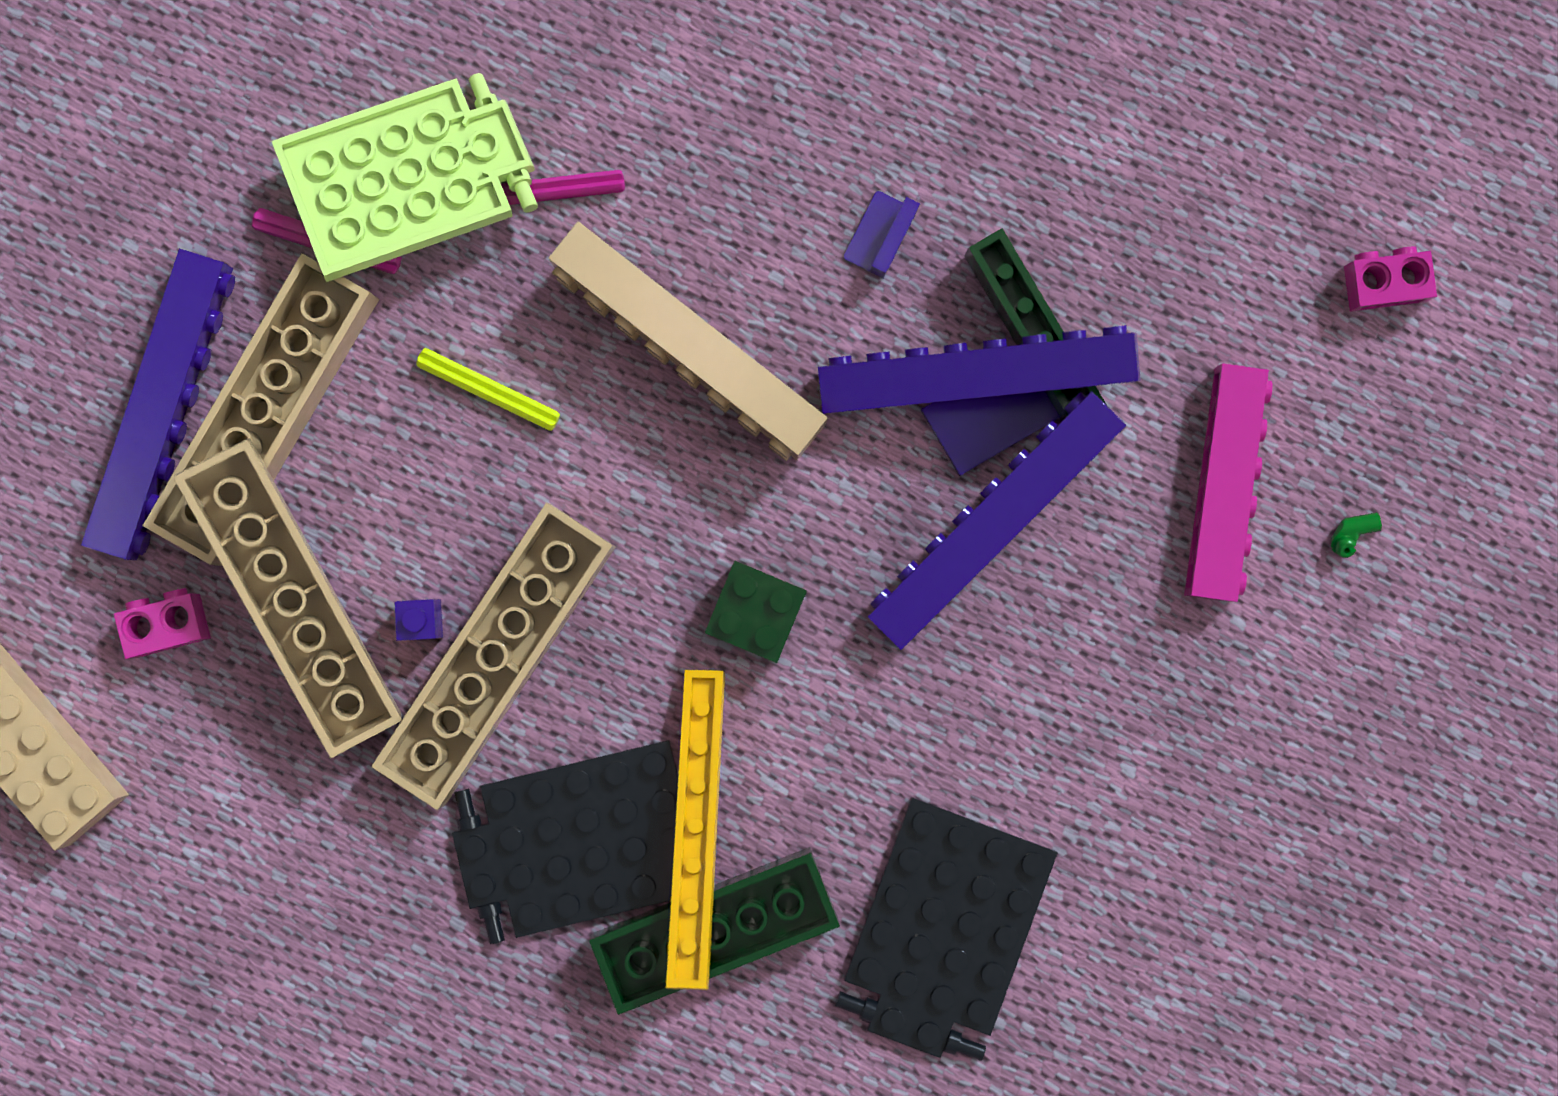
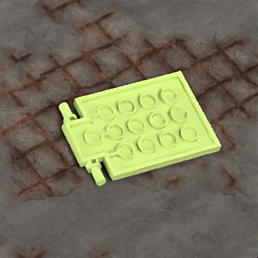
(405, 175)

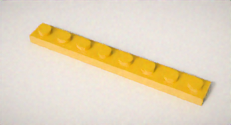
(696, 831)

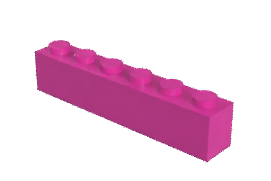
(1227, 483)

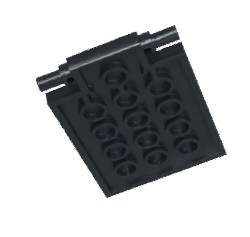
(571, 841)
(945, 930)

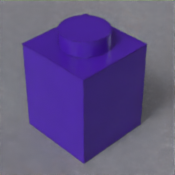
(418, 619)

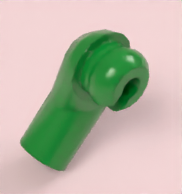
(1349, 531)

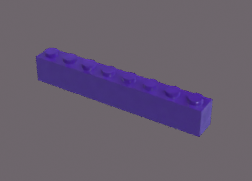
(980, 372)
(159, 405)
(997, 520)

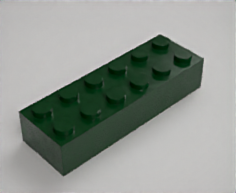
(750, 920)

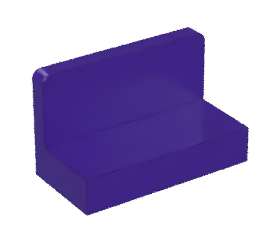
(881, 233)

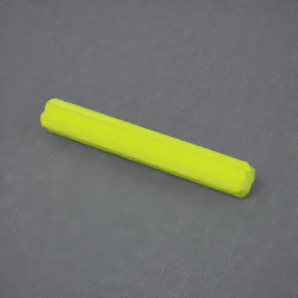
(487, 389)

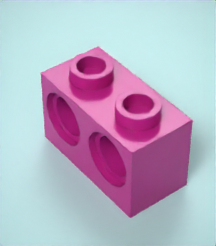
(1390, 287)
(164, 631)

